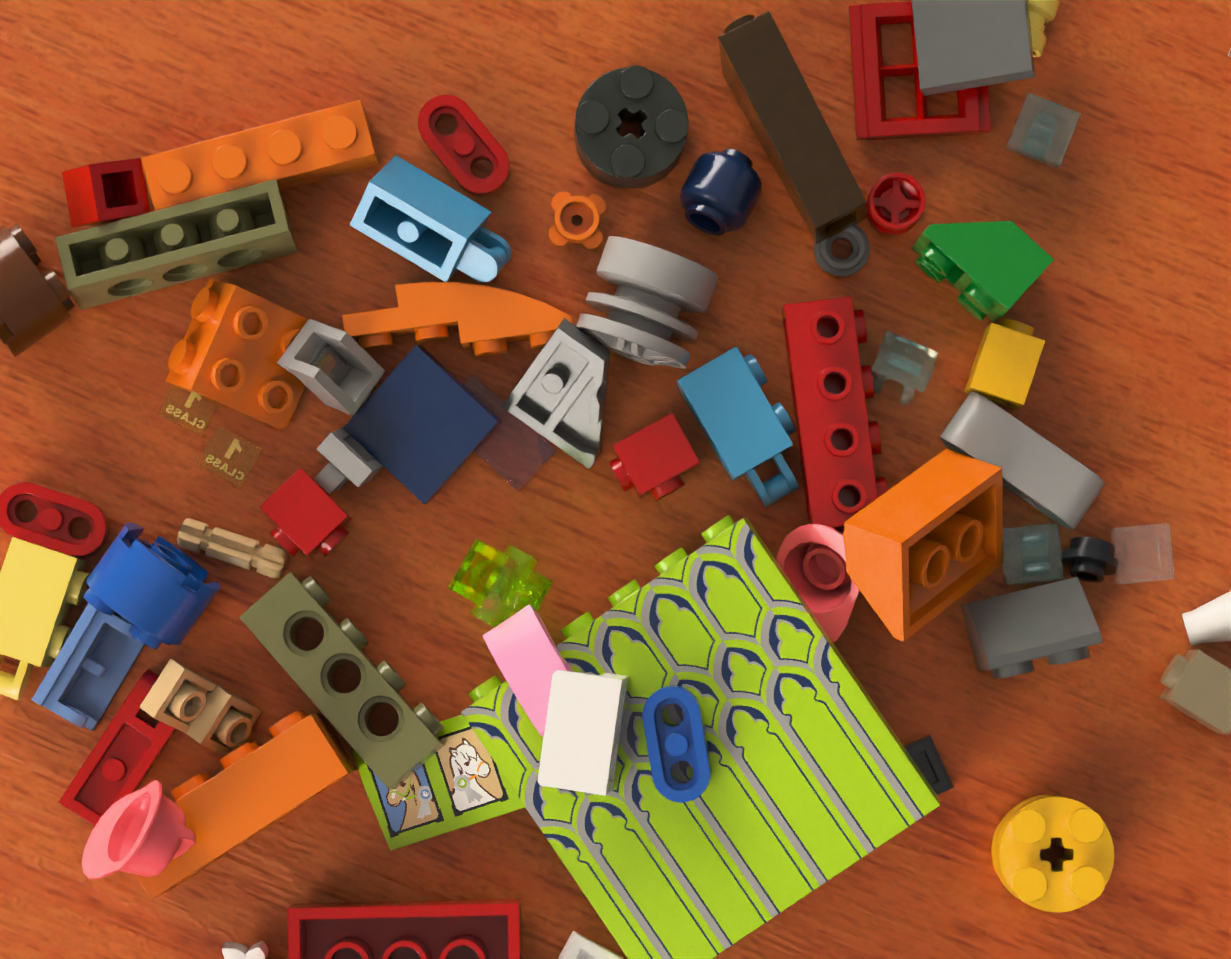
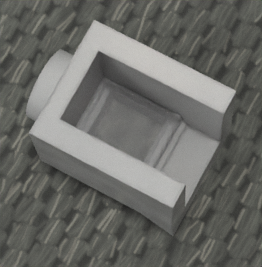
(332, 366)

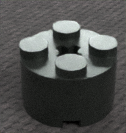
(630, 95)

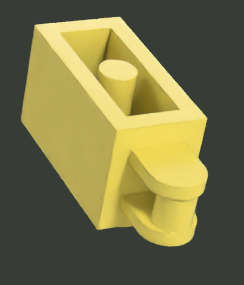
(34, 605)

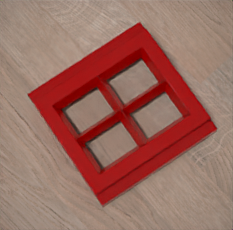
(869, 76)

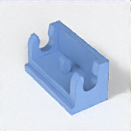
(89, 668)

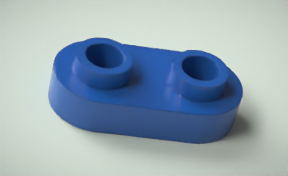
(676, 743)

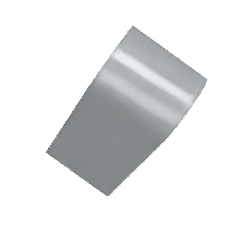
(1029, 462)

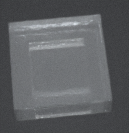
(1143, 553)

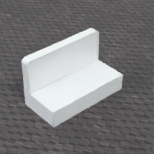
(582, 731)

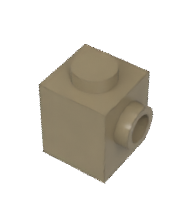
(1199, 689)

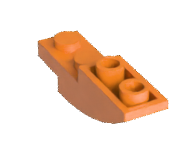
(483, 314)

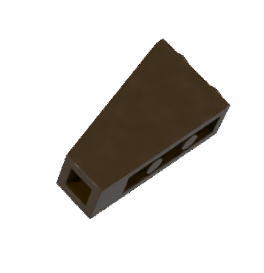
(790, 126)

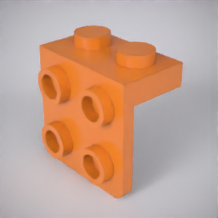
(235, 353)

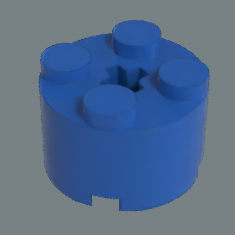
(150, 587)

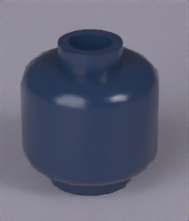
(720, 191)

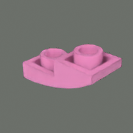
(527, 661)

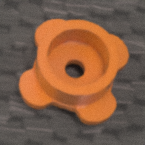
(588, 209)

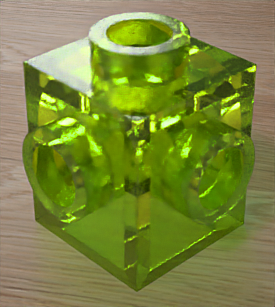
(509, 585)

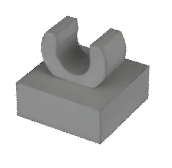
(347, 462)

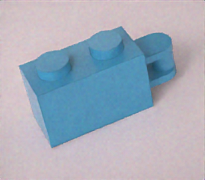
(430, 224)
(741, 421)

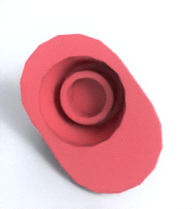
(816, 566)
(137, 835)

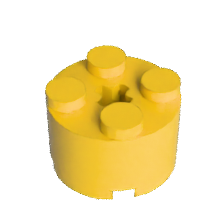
(1076, 876)

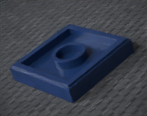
(422, 424)

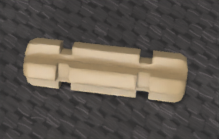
(232, 548)

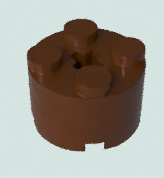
(29, 301)

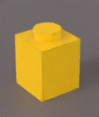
(1005, 363)

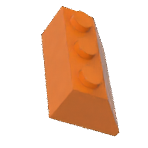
(927, 540)

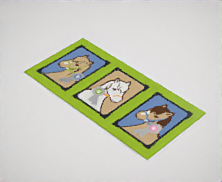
(445, 794)

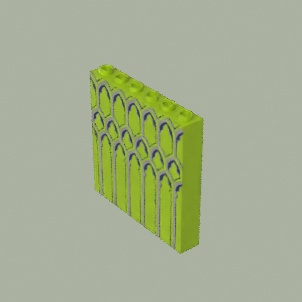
(793, 739)

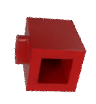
(105, 192)
(654, 459)
(306, 516)

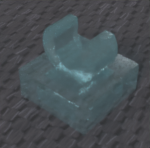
(1043, 130)
(905, 363)
(1032, 554)

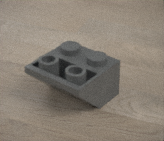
(1030, 625)

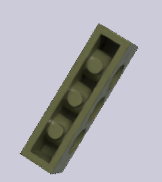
(176, 244)
(275, 624)

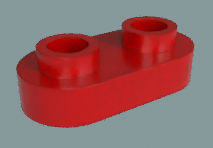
(464, 146)
(53, 520)

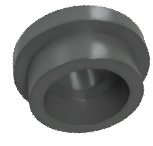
(843, 267)

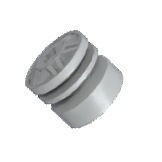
(647, 302)

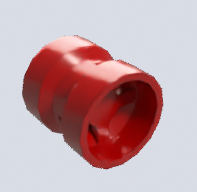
(897, 194)

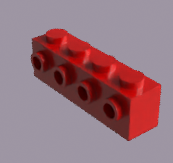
(831, 408)

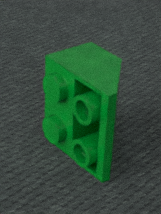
(983, 261)

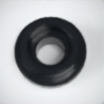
(1090, 559)

